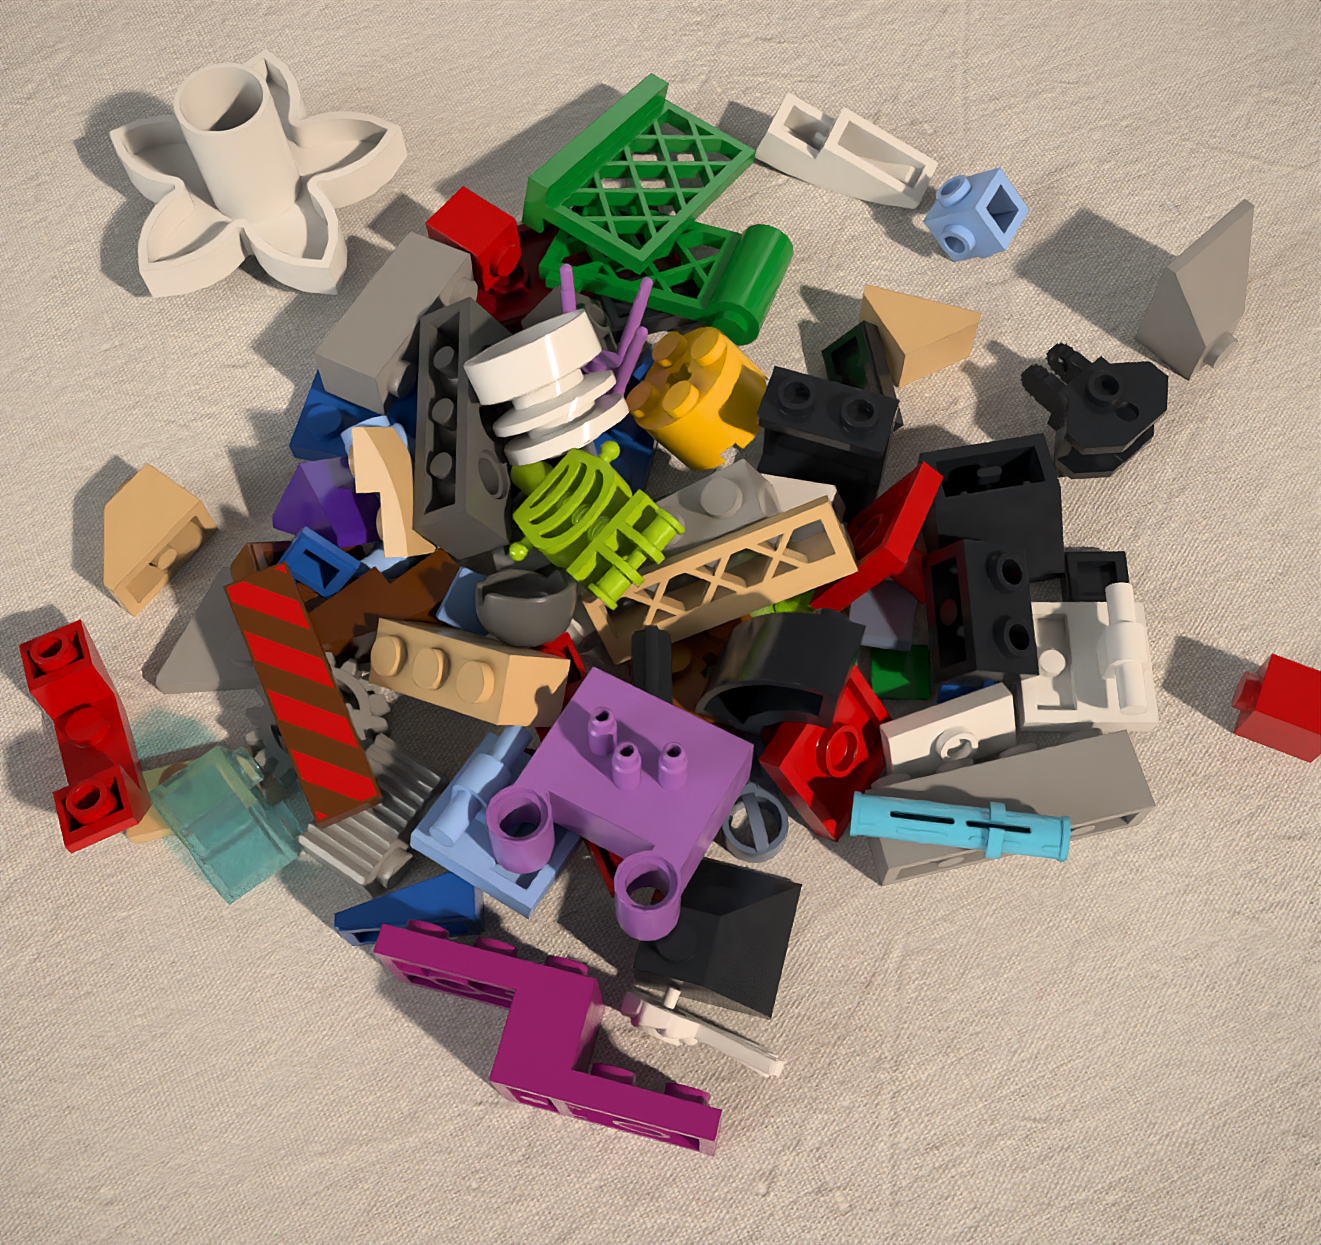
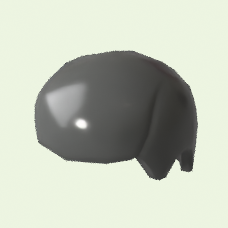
(526, 606)

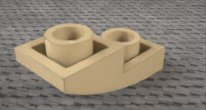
(385, 466)

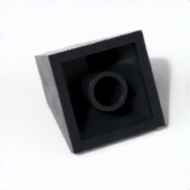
(725, 941)

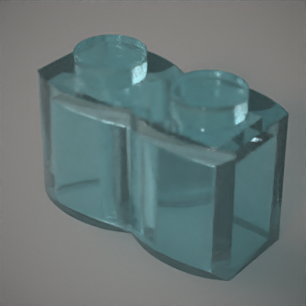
(228, 820)

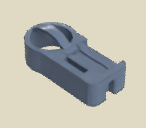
(758, 792)

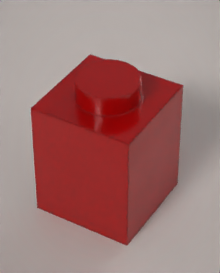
(480, 230)
(1281, 707)

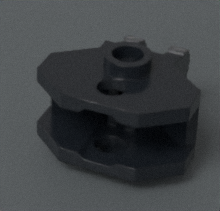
(1101, 412)

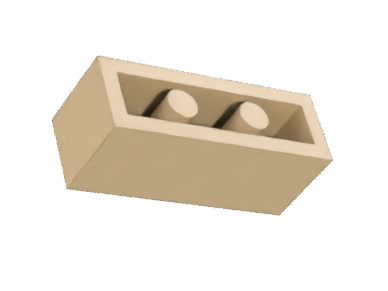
(469, 673)

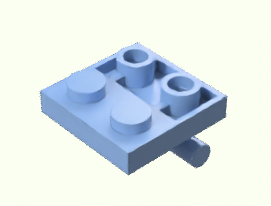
(457, 830)

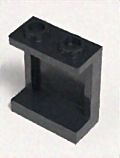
(826, 435)

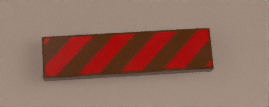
(304, 695)

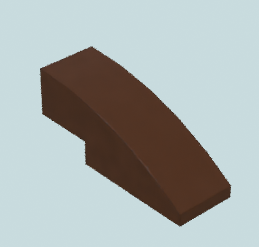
(351, 617)

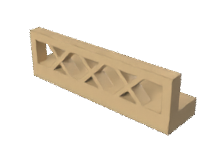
(735, 591)

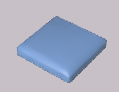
(459, 603)

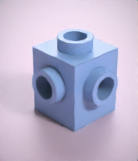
(976, 215)

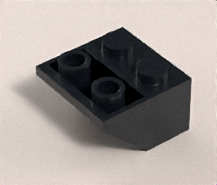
(1001, 496)

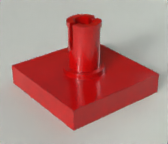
(885, 540)
(825, 766)

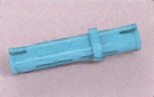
(961, 826)

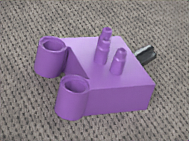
(630, 780)

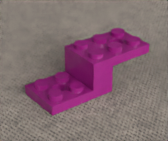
(548, 1035)

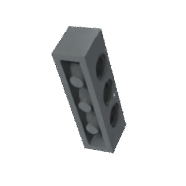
(459, 460)

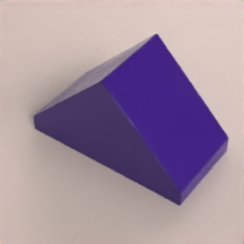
(326, 502)

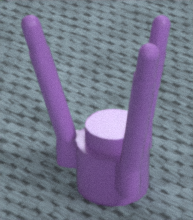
(631, 340)

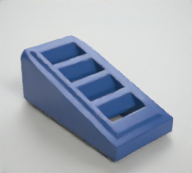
(439, 901)

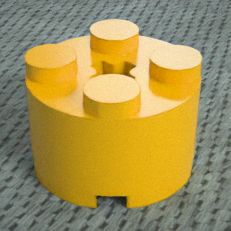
(699, 397)

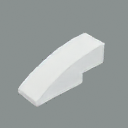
(845, 155)

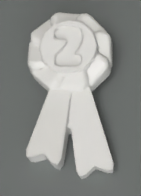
(679, 1027)

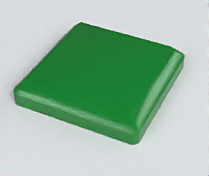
(901, 673)

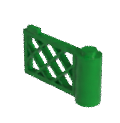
(731, 297)

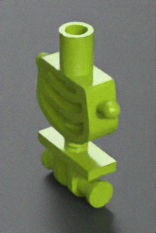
(590, 521)

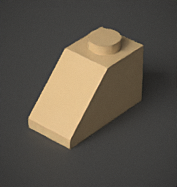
(150, 536)

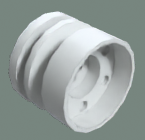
(551, 397)

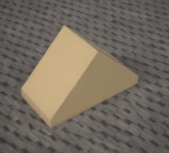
(918, 332)

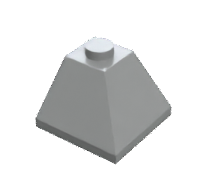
(1201, 297)

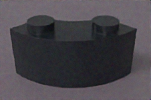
(782, 670)

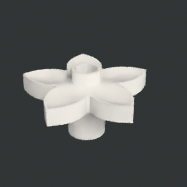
(251, 176)

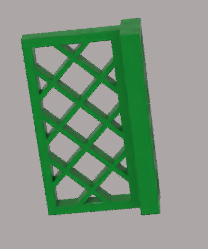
(605, 151)

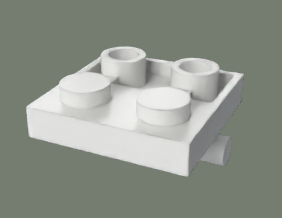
(1090, 667)

